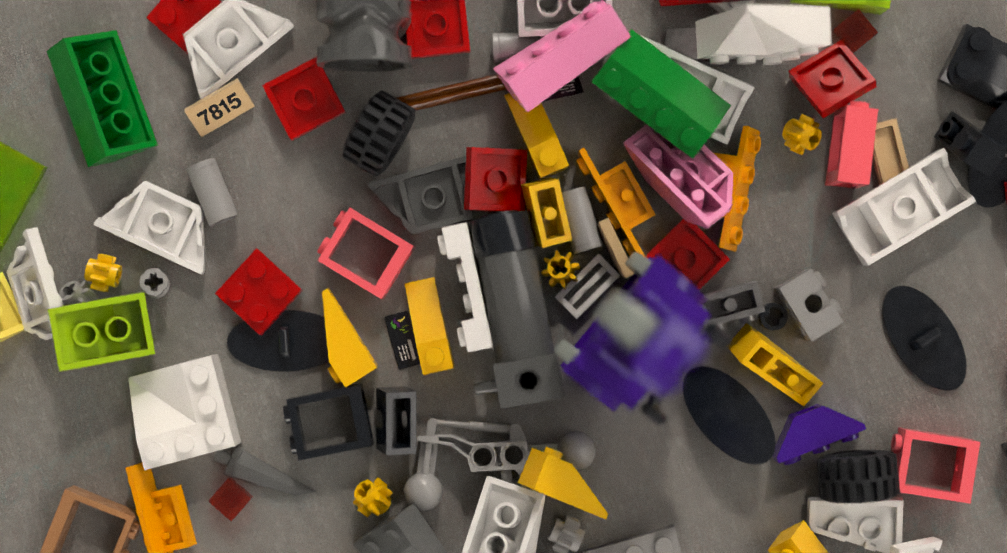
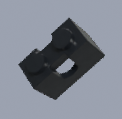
(393, 436)

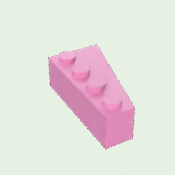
(562, 55)

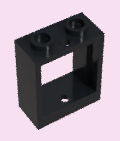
(360, 415)

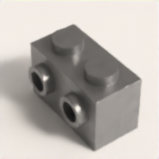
(734, 303)

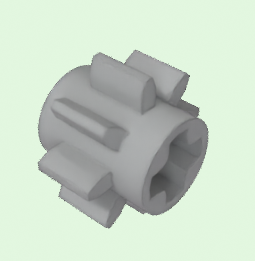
(77, 293)
(566, 535)

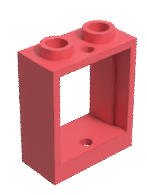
(852, 146)
(392, 270)
(963, 470)

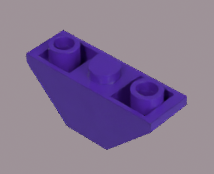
(814, 431)

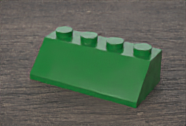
(662, 94)
(101, 97)

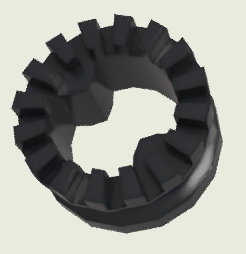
(780, 321)

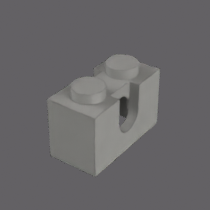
(793, 295)

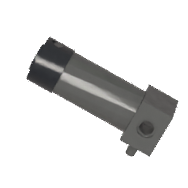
(515, 310)

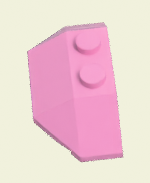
(693, 187)

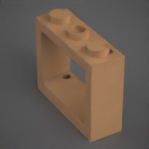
(67, 509)

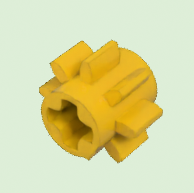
(802, 134)
(560, 261)
(103, 272)
(372, 497)

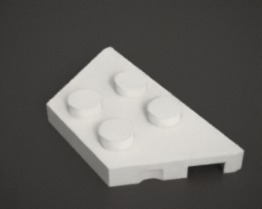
(230, 41)
(160, 224)
(33, 285)

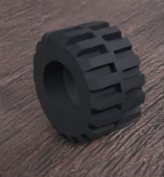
(378, 133)
(858, 476)

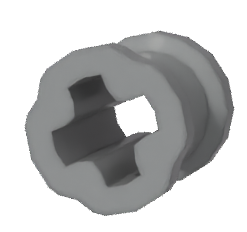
(162, 289)

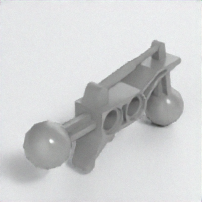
(425, 488)

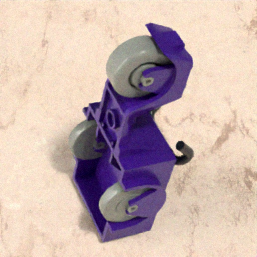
(642, 339)

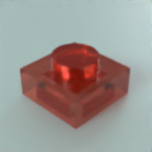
(855, 31)
(230, 499)

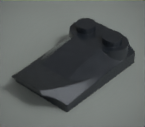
(977, 66)

